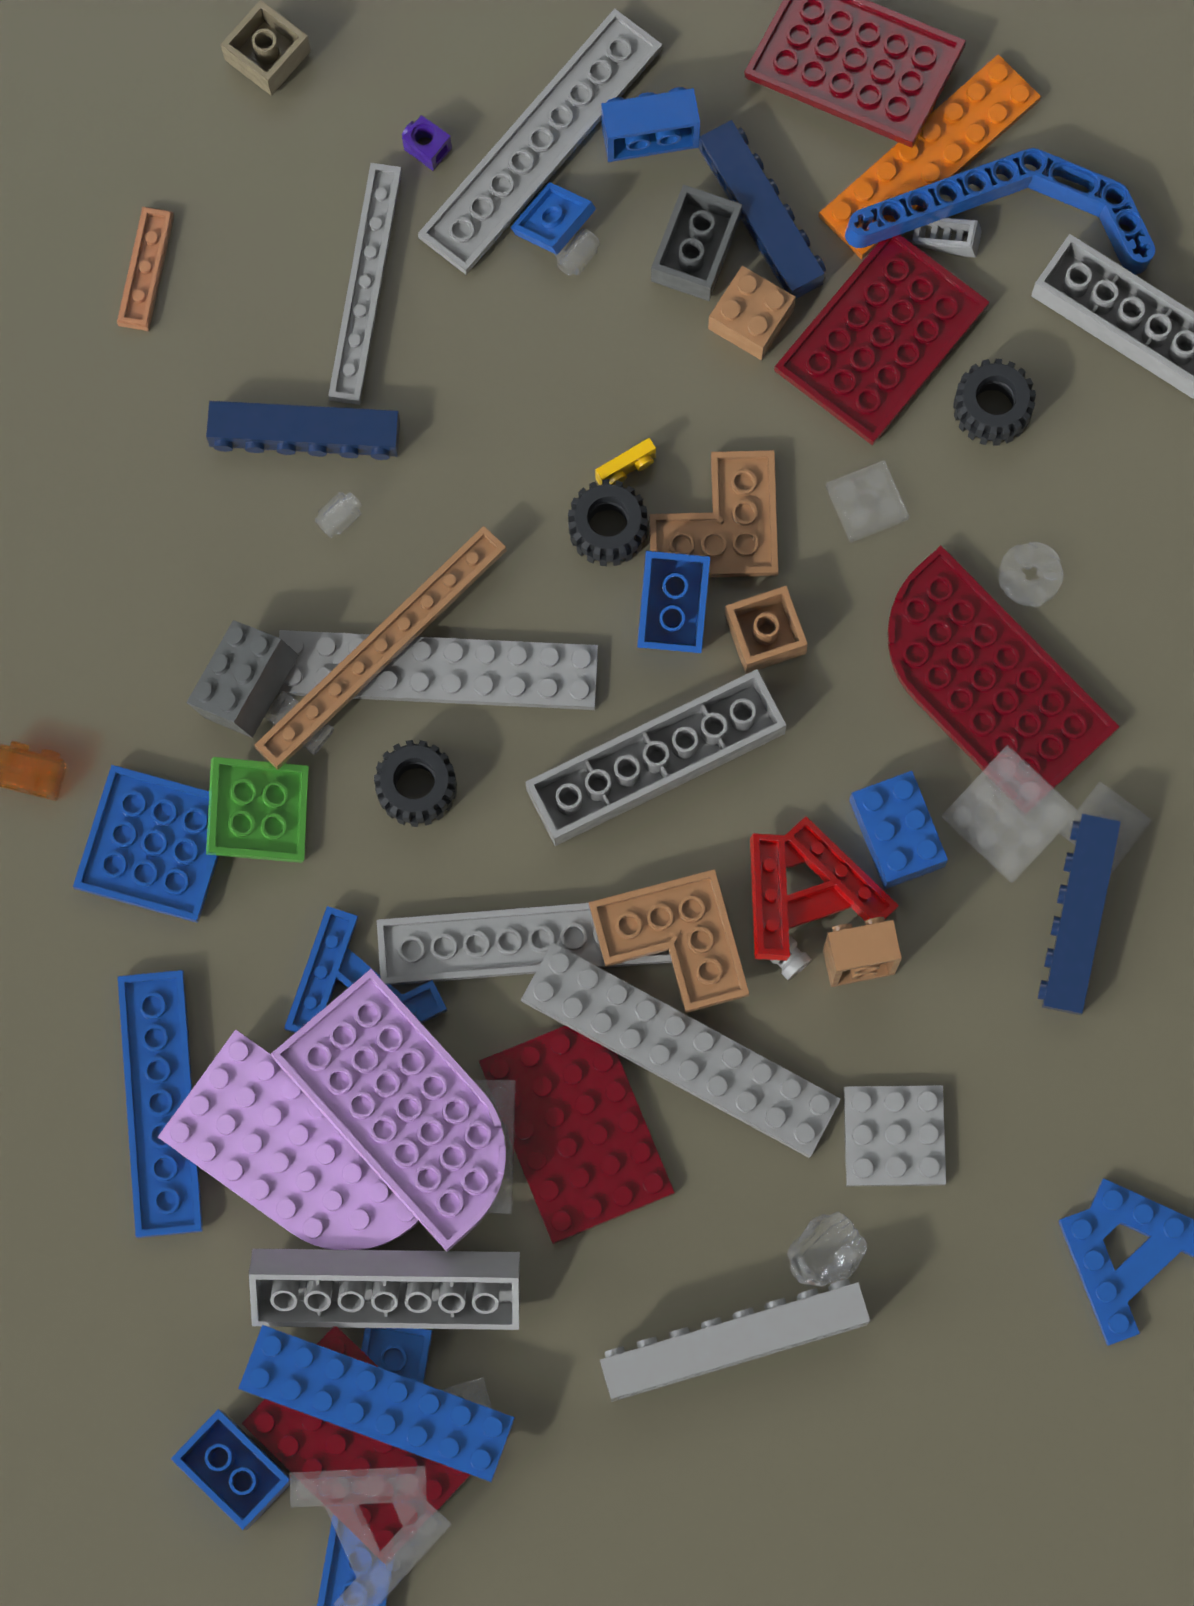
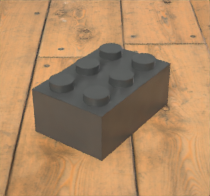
(696, 242)
(242, 678)

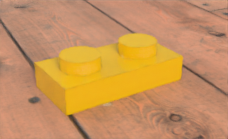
(637, 458)

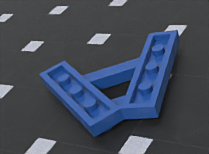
(333, 960)
(1111, 1288)

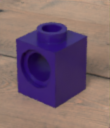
(427, 154)

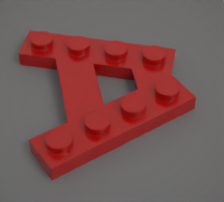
(843, 887)

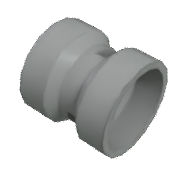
(795, 962)

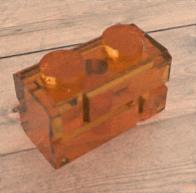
(31, 771)

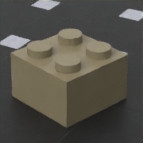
(265, 47)

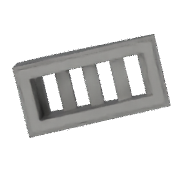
(946, 245)

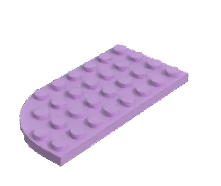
(401, 1106)
(282, 1154)

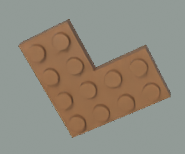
(743, 523)
(686, 920)

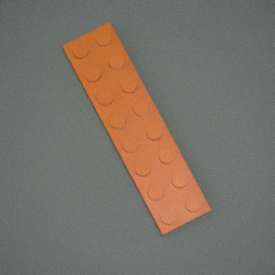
(945, 146)

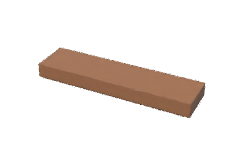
(145, 268)

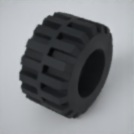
(999, 378)
(607, 498)
(407, 758)

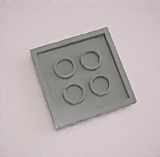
(894, 1135)

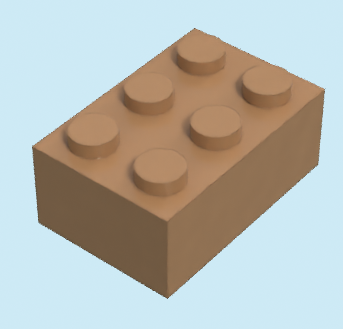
(861, 952)

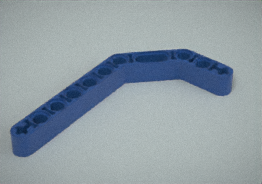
(1132, 248)

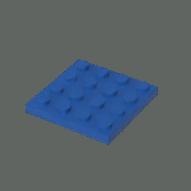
(149, 845)

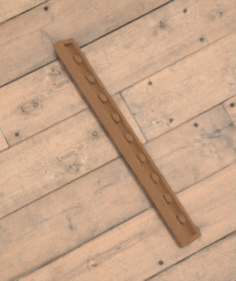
(380, 648)

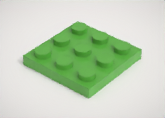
(257, 810)

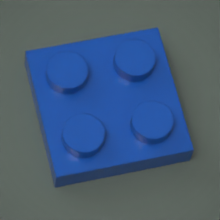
(553, 218)

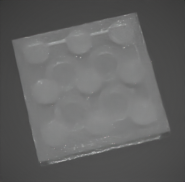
(1010, 814)

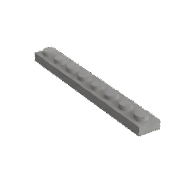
(365, 284)

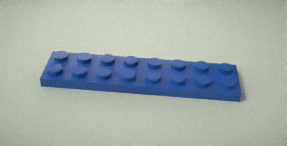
(155, 1087)
(377, 1403)

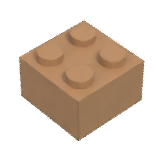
(751, 312)
(766, 629)

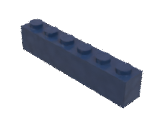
(762, 211)
(303, 429)
(1080, 914)

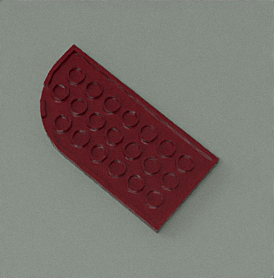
(987, 675)

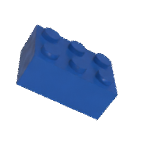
(650, 124)
(673, 601)
(898, 830)
(232, 1469)

